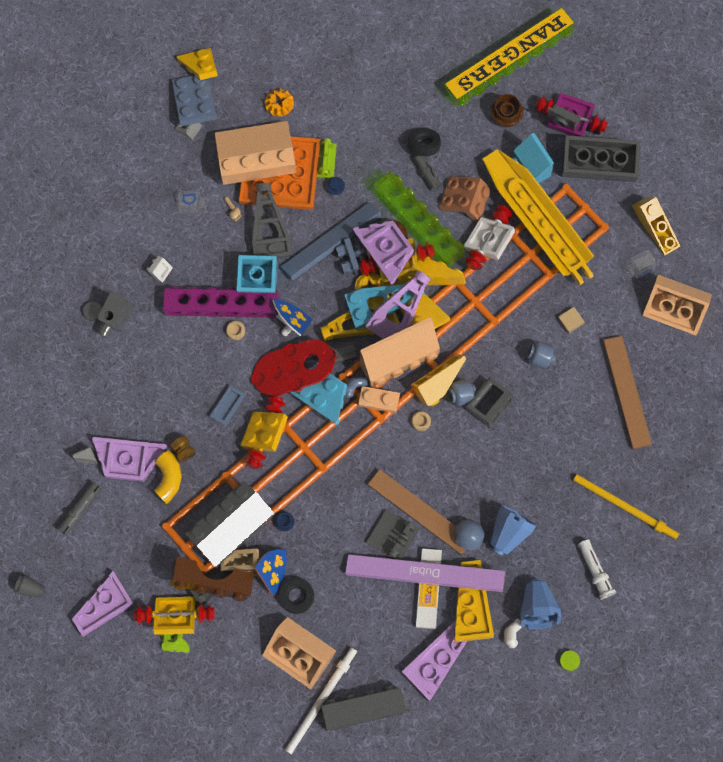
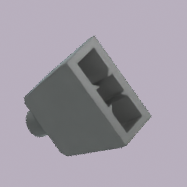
(118, 309)

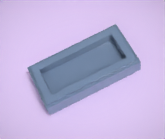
(227, 405)

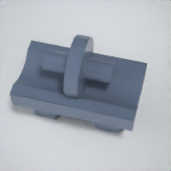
(346, 249)

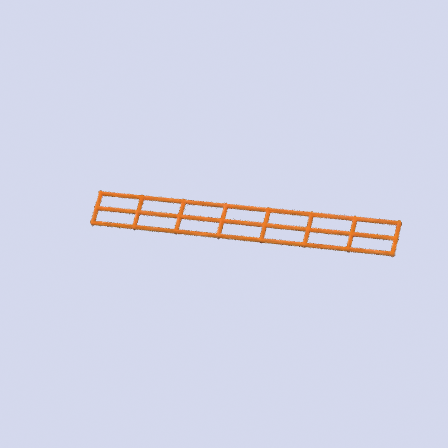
(304, 447)

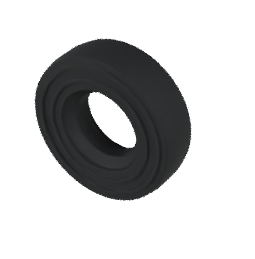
(427, 134)
(296, 608)

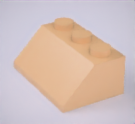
(677, 305)
(298, 652)

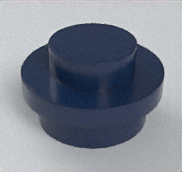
(335, 185)
(284, 521)

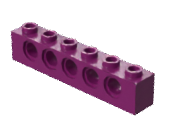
(212, 309)

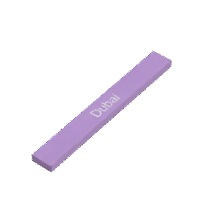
(425, 573)

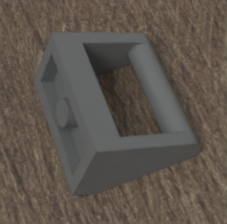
(497, 409)

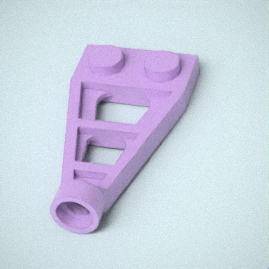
(381, 324)

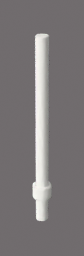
(342, 667)

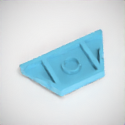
(324, 397)

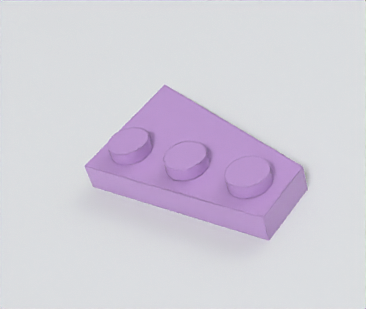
(103, 606)

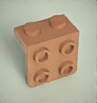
(466, 196)

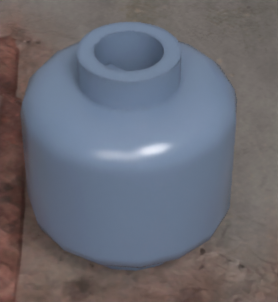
(540, 355)
(461, 392)

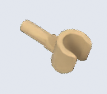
(235, 213)

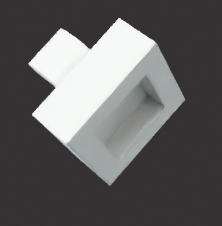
(159, 269)

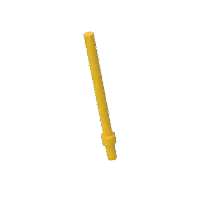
(659, 526)

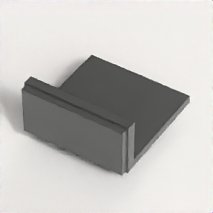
(563, 117)

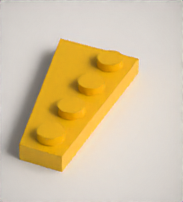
(425, 308)
(472, 612)

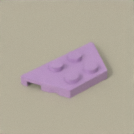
(386, 247)
(127, 458)

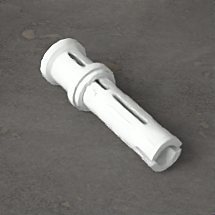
(599, 578)

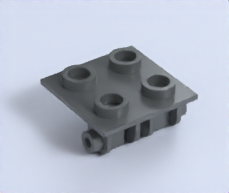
(393, 535)

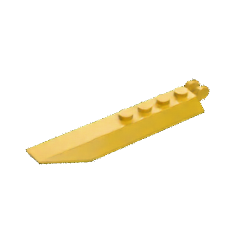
(539, 215)

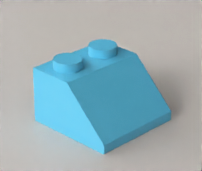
(534, 157)
(257, 274)

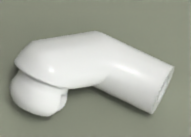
(510, 634)

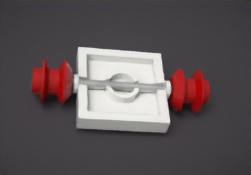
(489, 238)

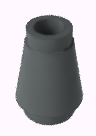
(28, 587)

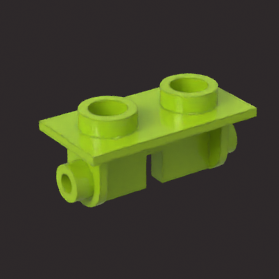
(326, 159)

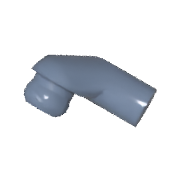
(352, 383)

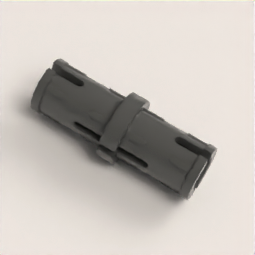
(427, 172)

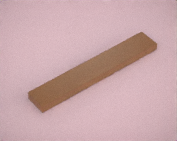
(627, 392)
(415, 509)

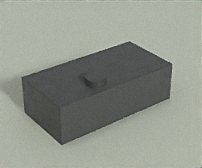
(601, 159)

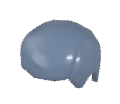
(469, 534)

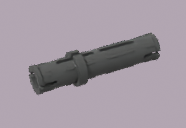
(74, 515)

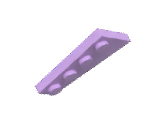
(434, 663)

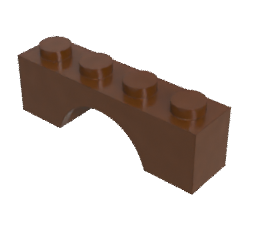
(187, 575)

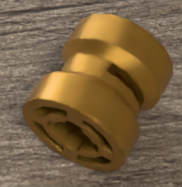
(183, 449)

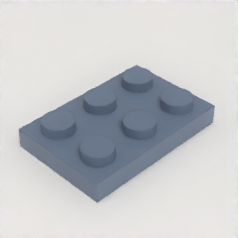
(194, 100)

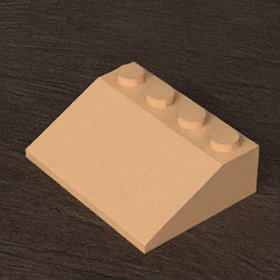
(255, 152)
(400, 352)

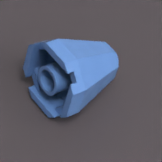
(510, 530)
(539, 606)

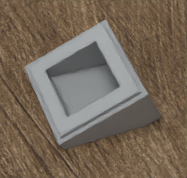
(189, 131)
(85, 456)

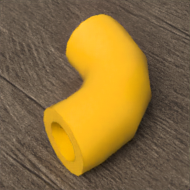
(171, 476)

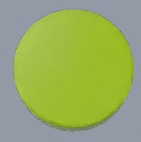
(569, 660)

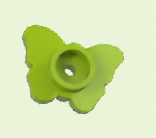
(177, 644)

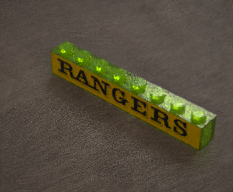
(509, 57)

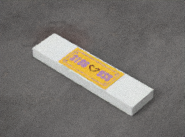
(428, 594)

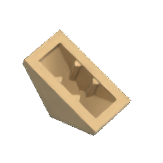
(241, 559)

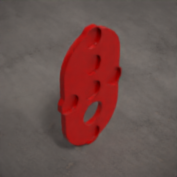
(285, 370)

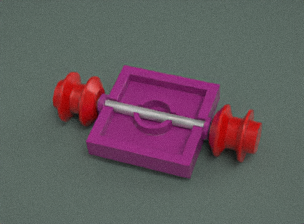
(578, 107)

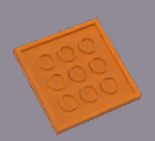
(294, 189)

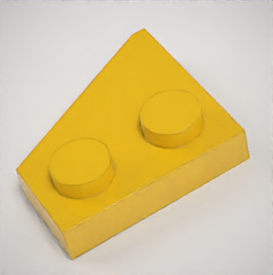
(199, 63)

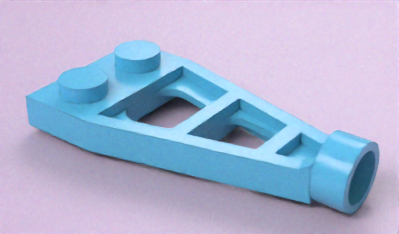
(358, 302)

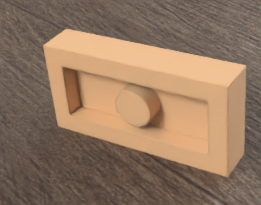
(379, 399)

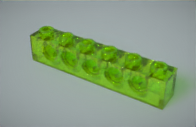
(420, 229)

